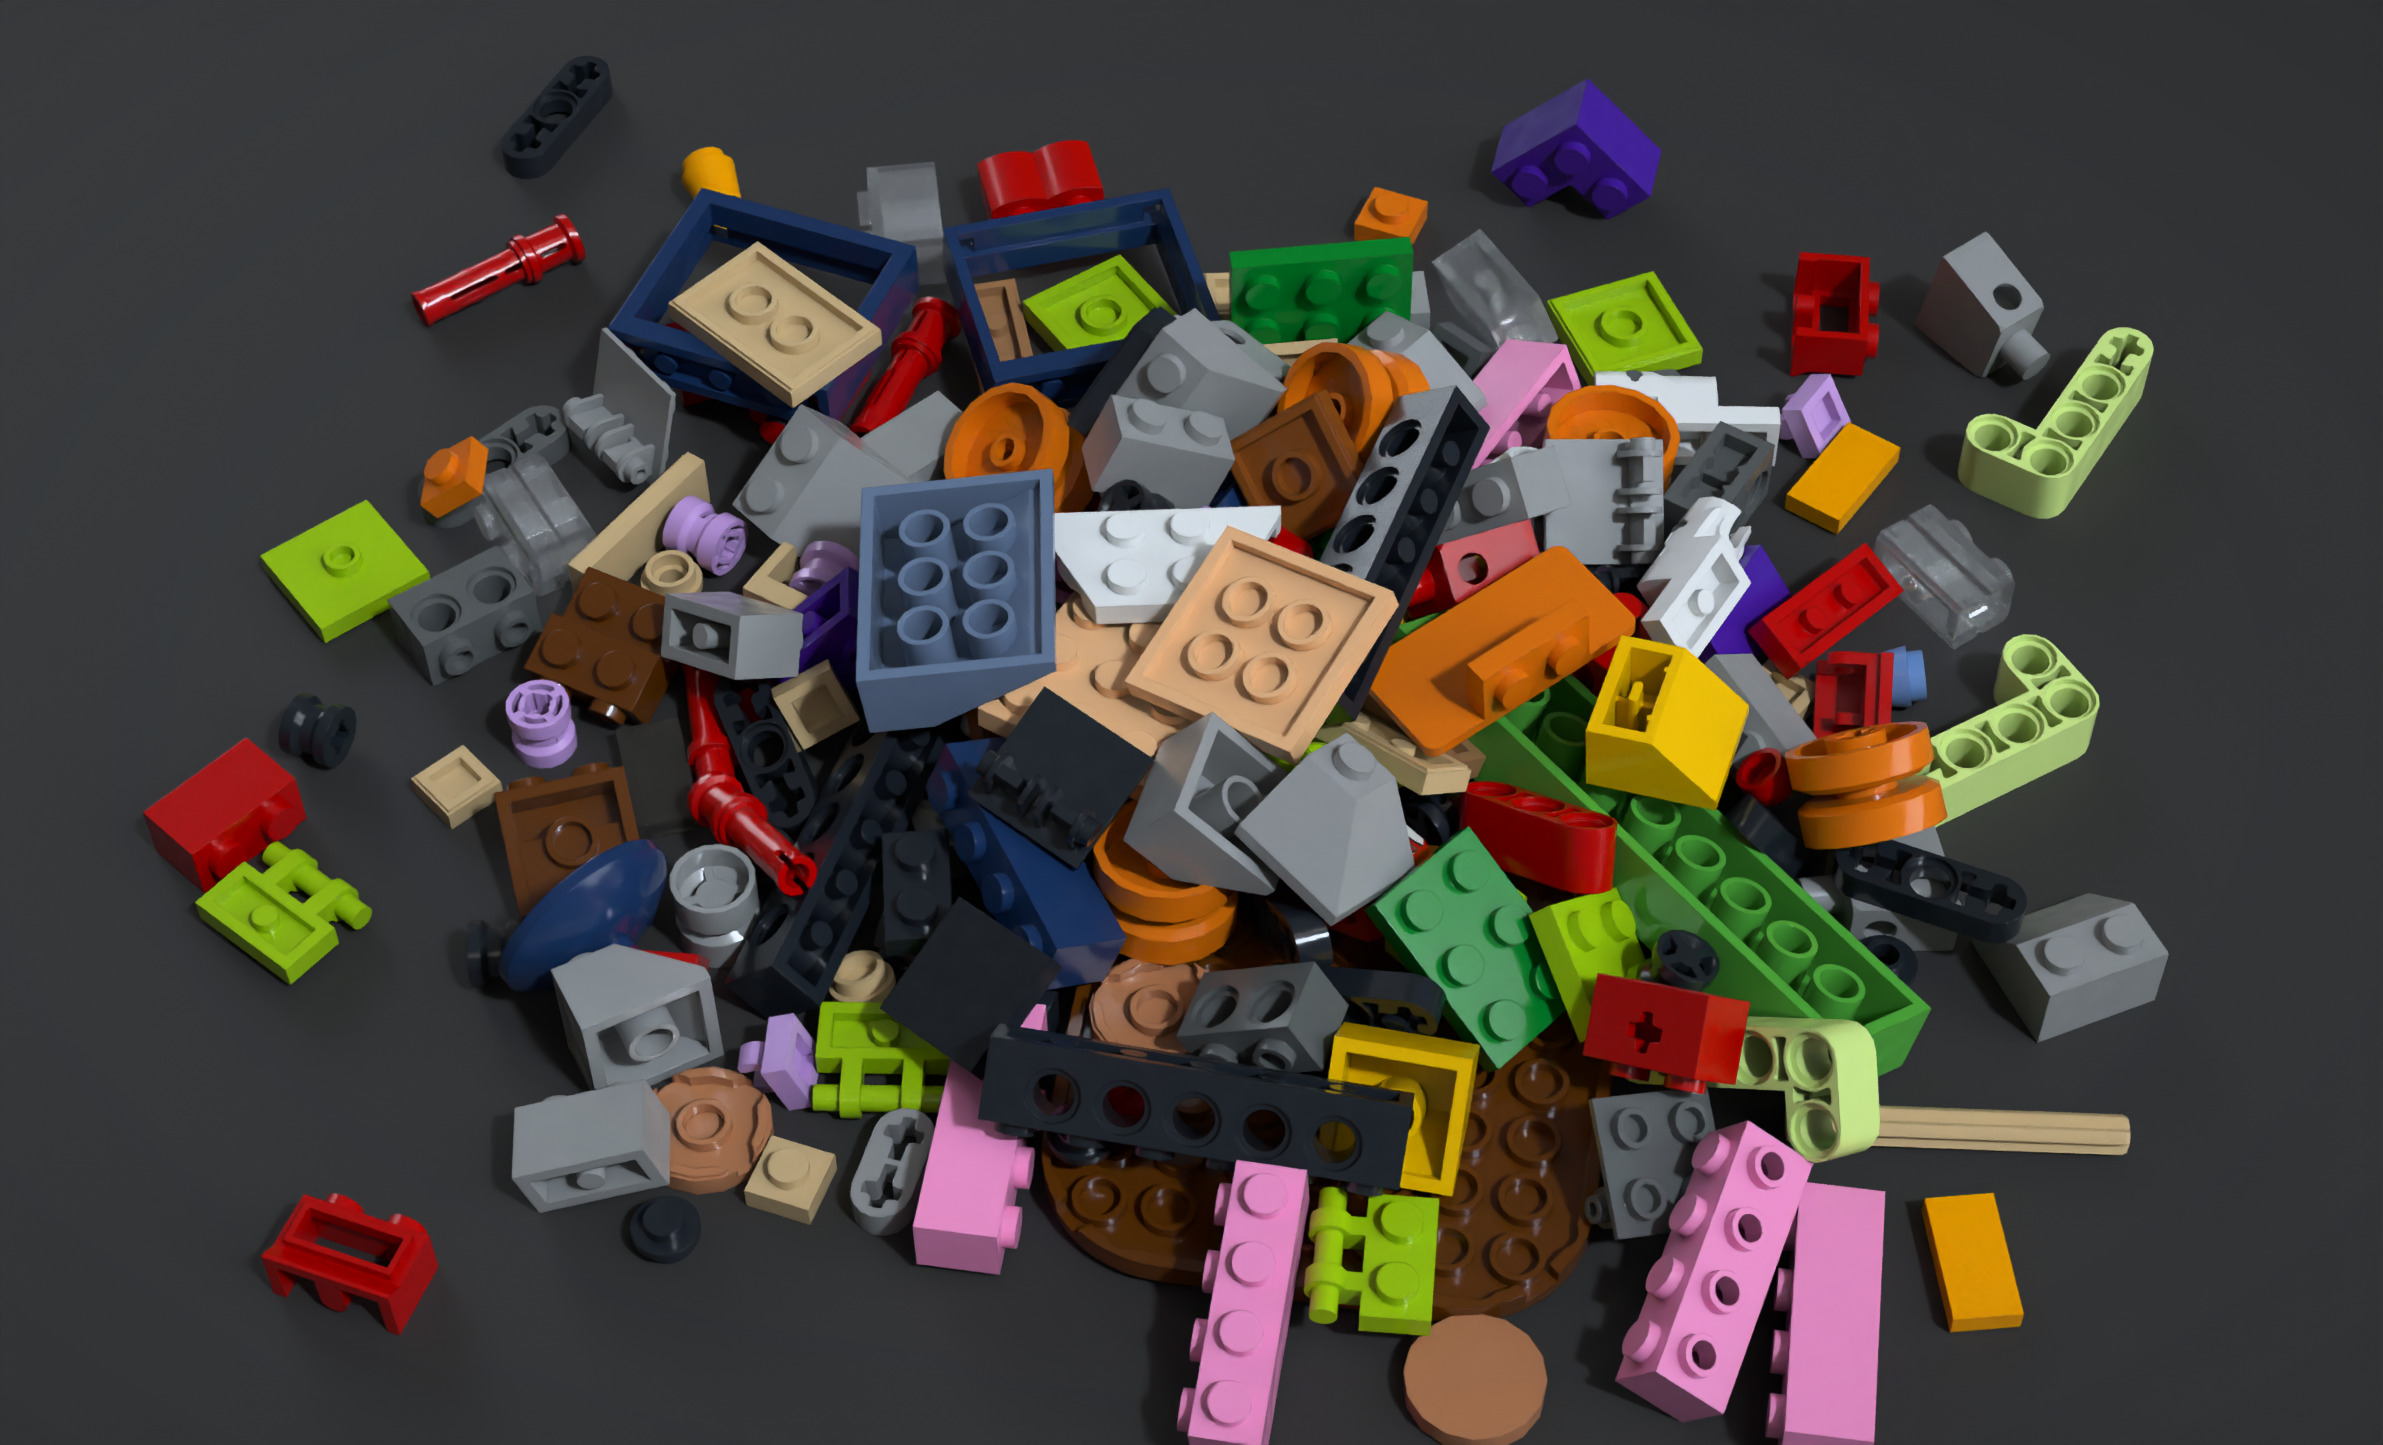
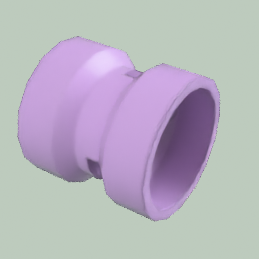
(701, 533)
(541, 723)

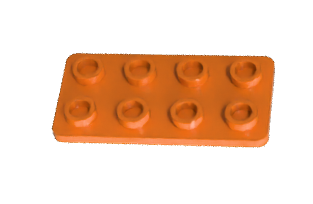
(1498, 650)

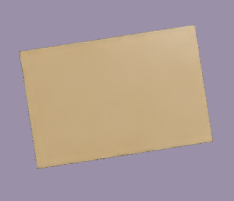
(775, 324)

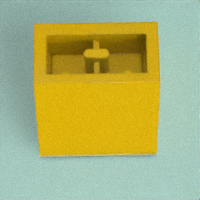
(1663, 726)

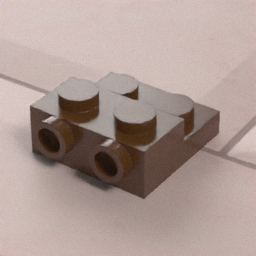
(607, 649)
(562, 826)

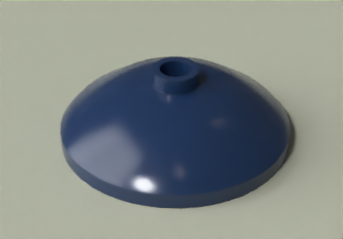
(592, 908)

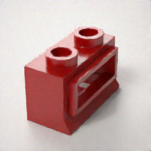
(1834, 283)
(342, 1275)

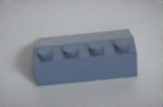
(954, 595)

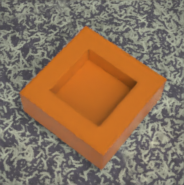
(1390, 216)
(454, 476)

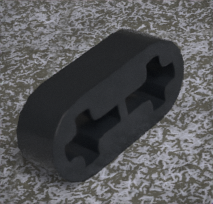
(1773, 837)

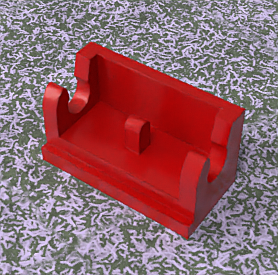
(1852, 691)

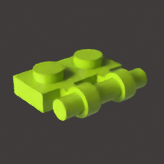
(274, 925)
(866, 1040)
(1397, 1262)

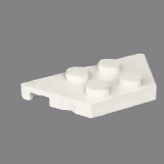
(1142, 560)

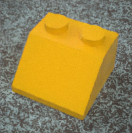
(1442, 1083)

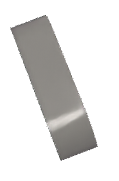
(880, 1167)

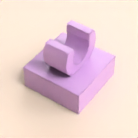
(1813, 415)
(783, 1062)

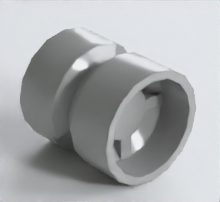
(714, 902)

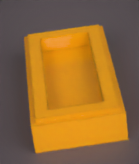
(1842, 478)
(1972, 1262)

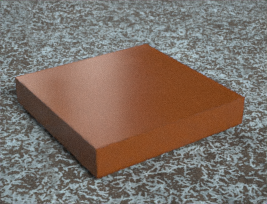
(1299, 463)

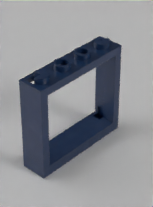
(1061, 236)
(829, 247)

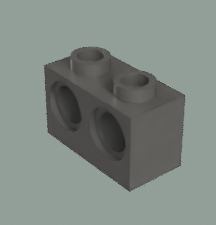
(1726, 467)
(465, 615)
(1265, 1017)

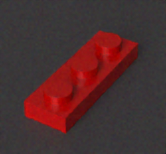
(1825, 611)

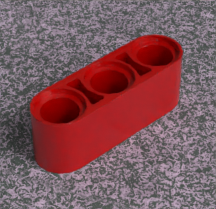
(1541, 836)

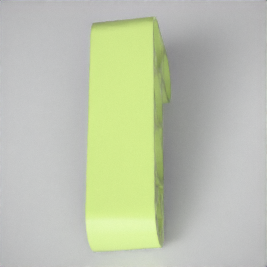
(2046, 466)
(2038, 726)
(1812, 1084)

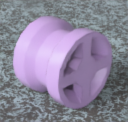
(820, 564)

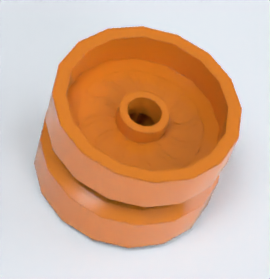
(1359, 384)
(1614, 414)
(1017, 432)
(1866, 785)
(1160, 916)

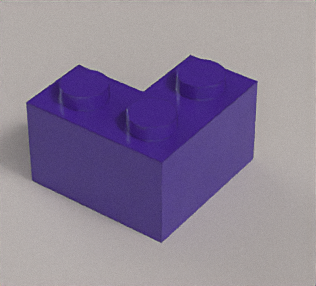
(1582, 143)

